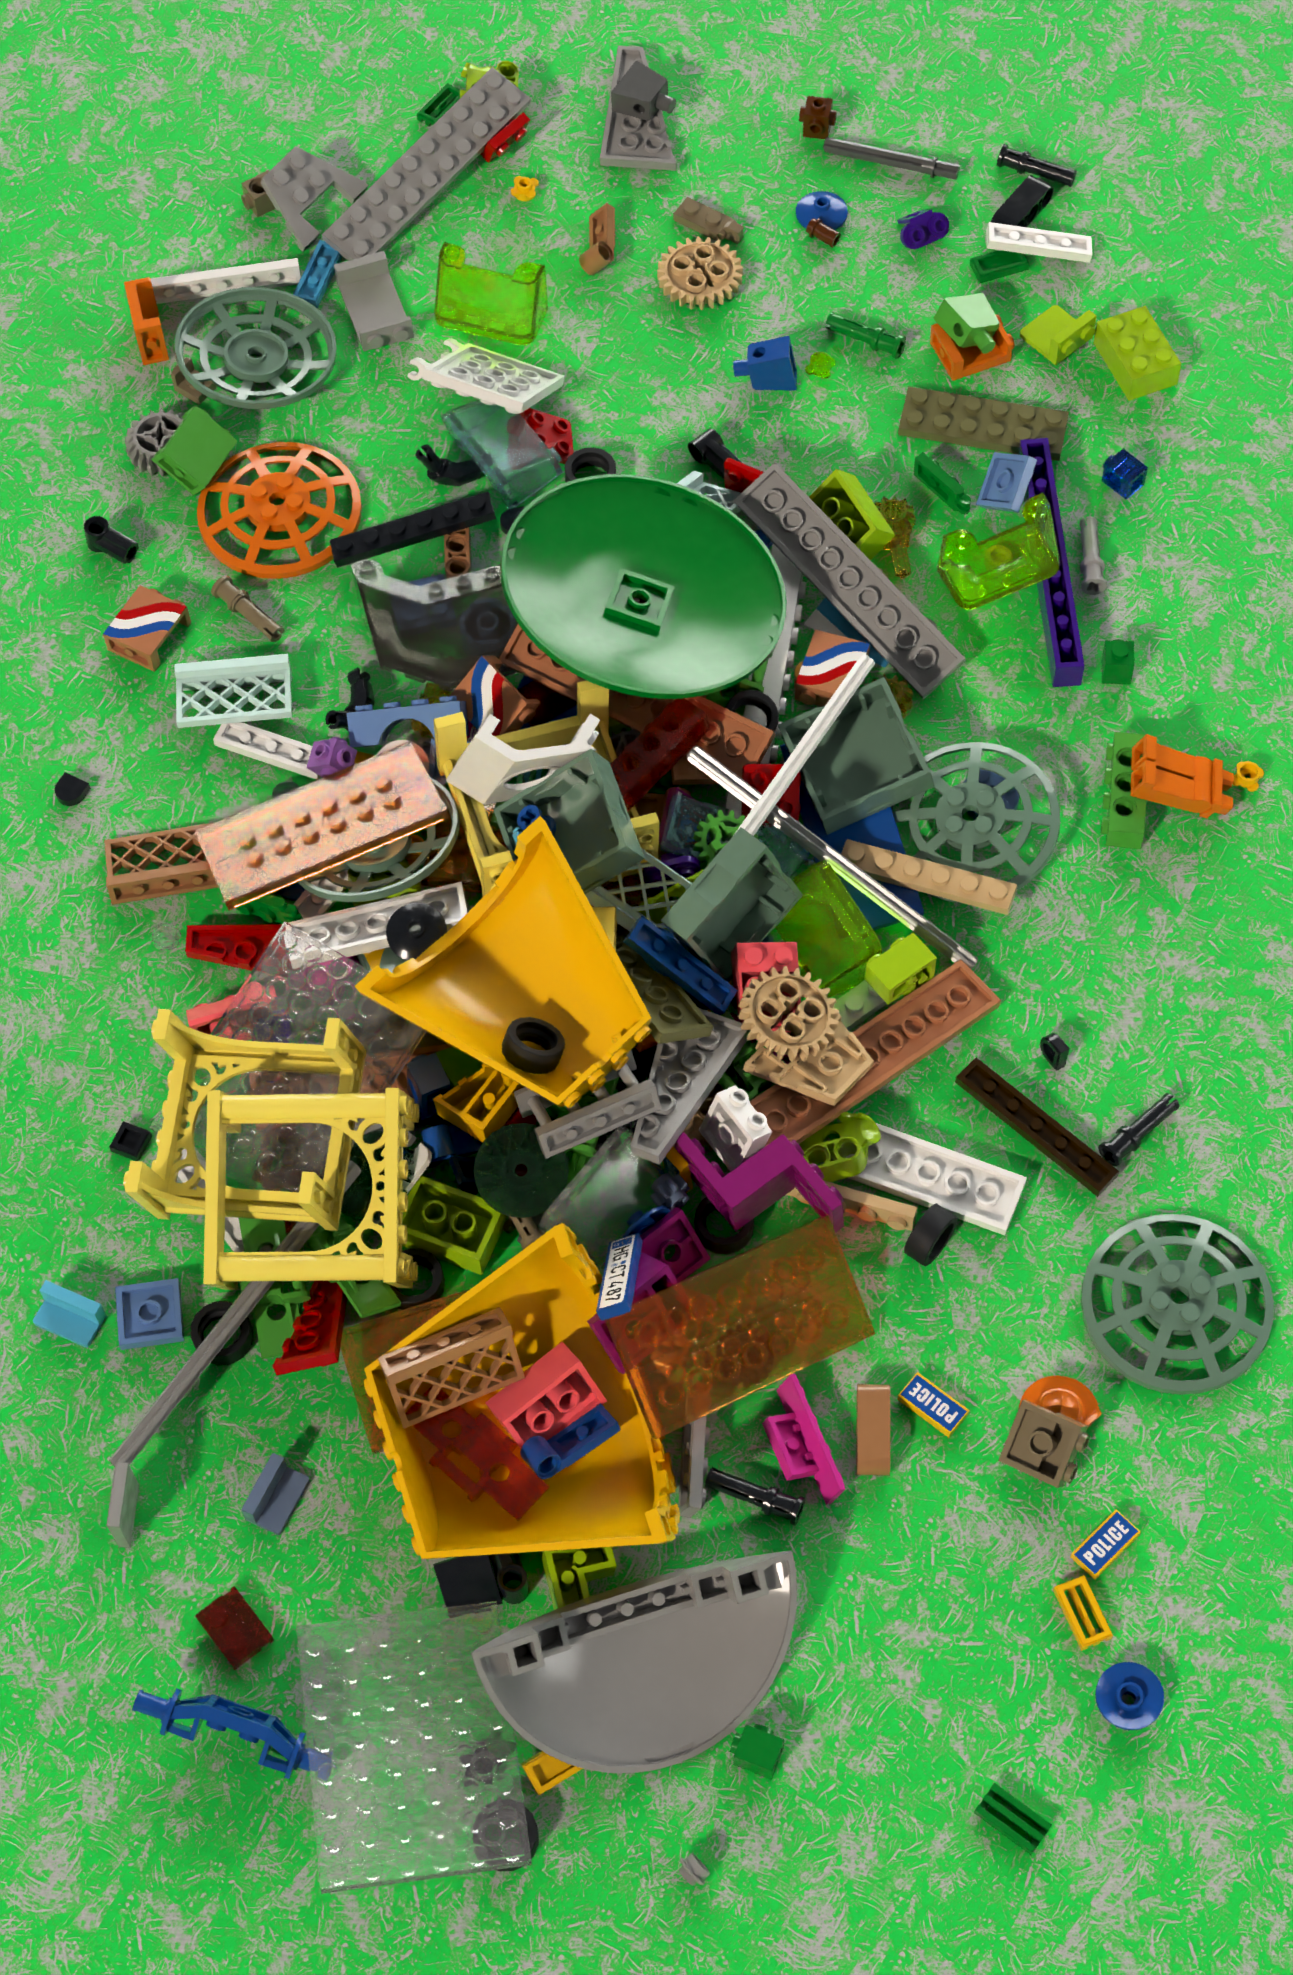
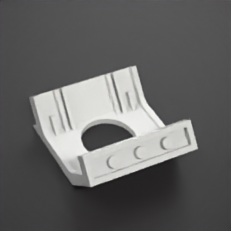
(491, 762)

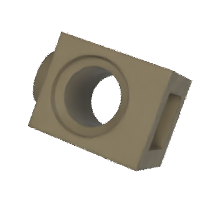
(255, 197)

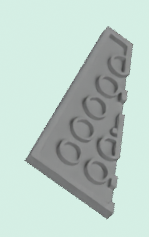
(633, 140)
(683, 1079)

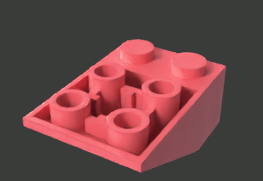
(755, 957)

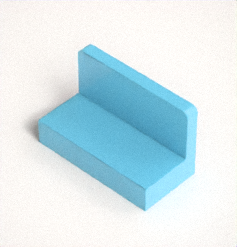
(69, 1314)

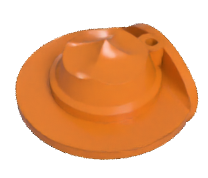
(1064, 1396)

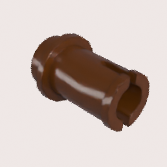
(823, 232)

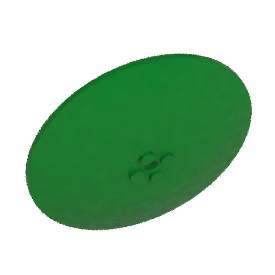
(612, 538)

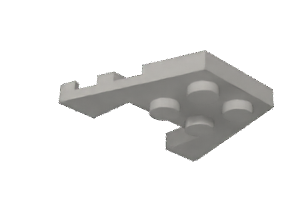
(299, 182)

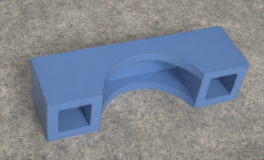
(372, 726)

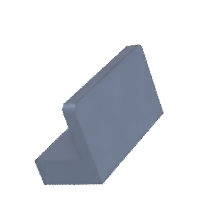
(274, 1495)

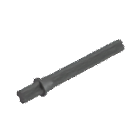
(892, 158)

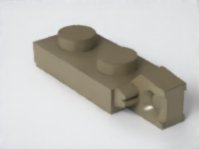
(708, 221)

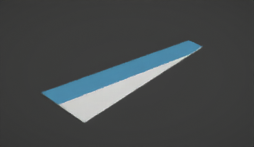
(830, 620)

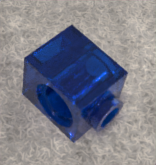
(1124, 473)

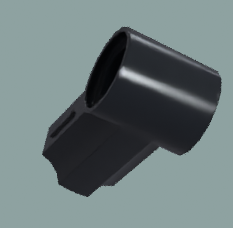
(711, 450)
(108, 540)
(508, 1568)

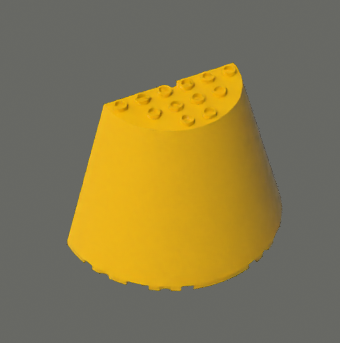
(601, 1500)

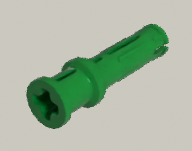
(876, 338)

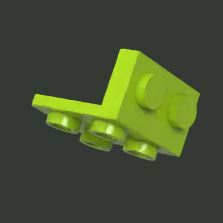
(1058, 333)

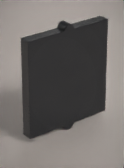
(467, 1580)

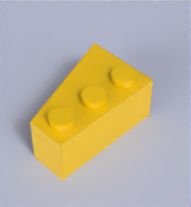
(479, 1102)

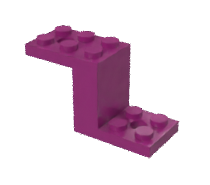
(761, 1181)
(655, 1271)

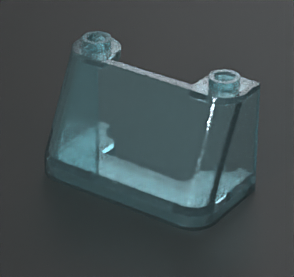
(503, 449)

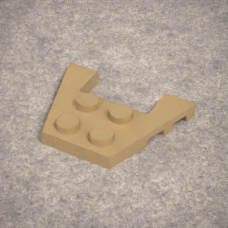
(819, 1077)

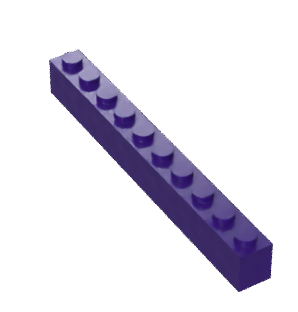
(1056, 592)

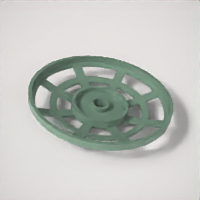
(258, 342)
(992, 814)
(389, 858)
(1176, 1318)

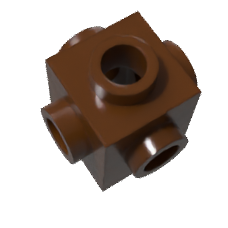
(817, 117)

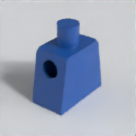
(769, 365)

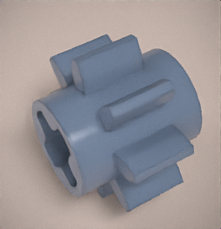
(670, 1191)

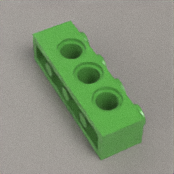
(1119, 829)

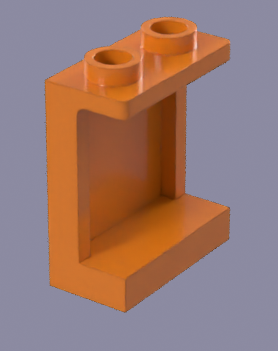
(147, 331)
(970, 360)

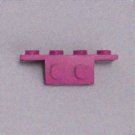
(800, 1442)

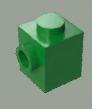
(1117, 662)
(757, 1750)

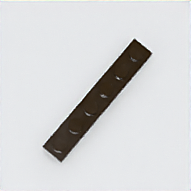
(1037, 1127)

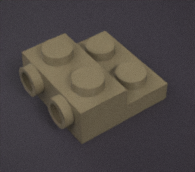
(1044, 1444)

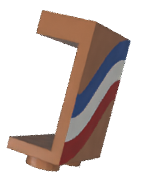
(144, 626)
(826, 666)
(491, 693)

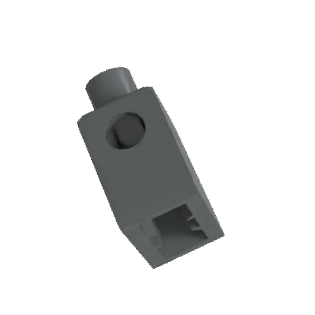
(641, 93)

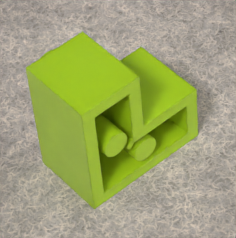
(900, 968)
(571, 1569)

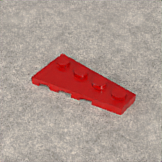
(229, 944)
(316, 1331)

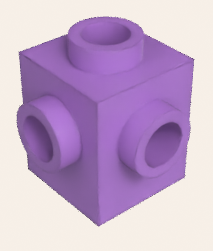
(330, 756)

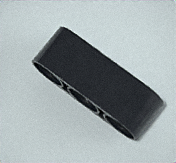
(1024, 203)

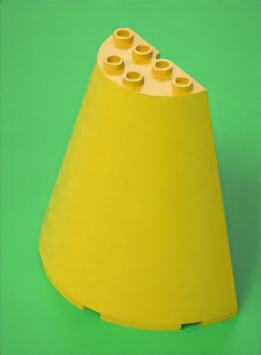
(518, 955)

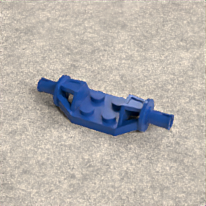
(224, 1714)

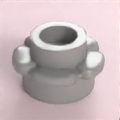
(693, 1870)

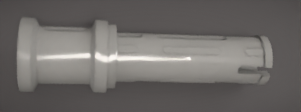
(1091, 565)

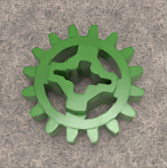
(720, 829)

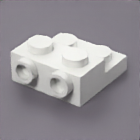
(734, 1127)

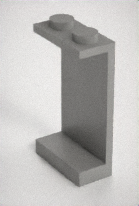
(372, 301)

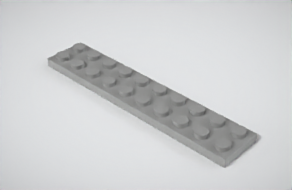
(427, 167)
(849, 581)

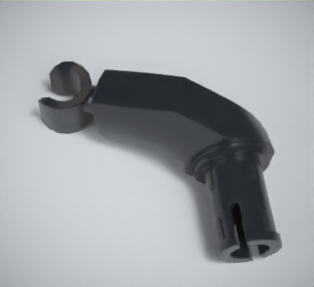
(448, 472)
(360, 695)

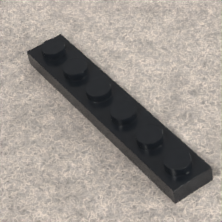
(412, 529)

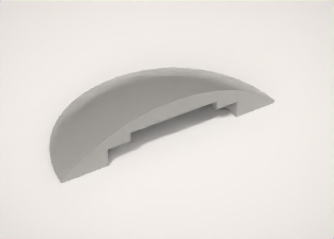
(646, 1665)

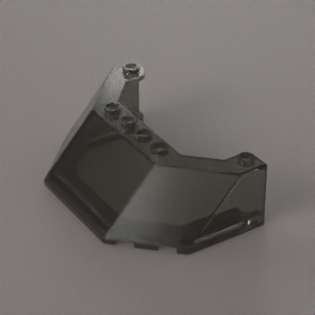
(435, 627)

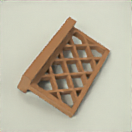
(156, 882)
(446, 1349)

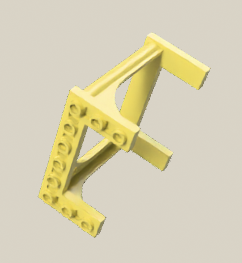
(452, 742)
(193, 1050)
(388, 1263)

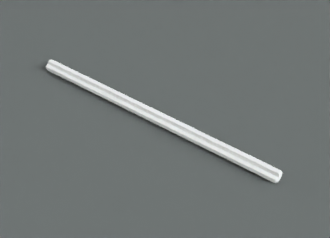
(807, 745)

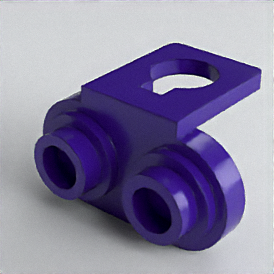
(923, 228)
(683, 865)

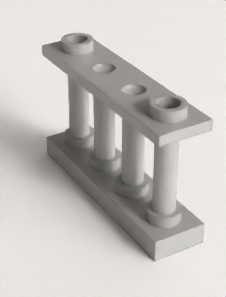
(594, 1119)

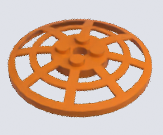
(278, 517)

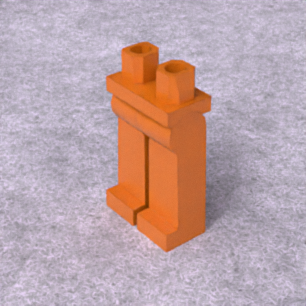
(1179, 779)

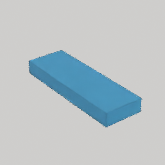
(318, 274)

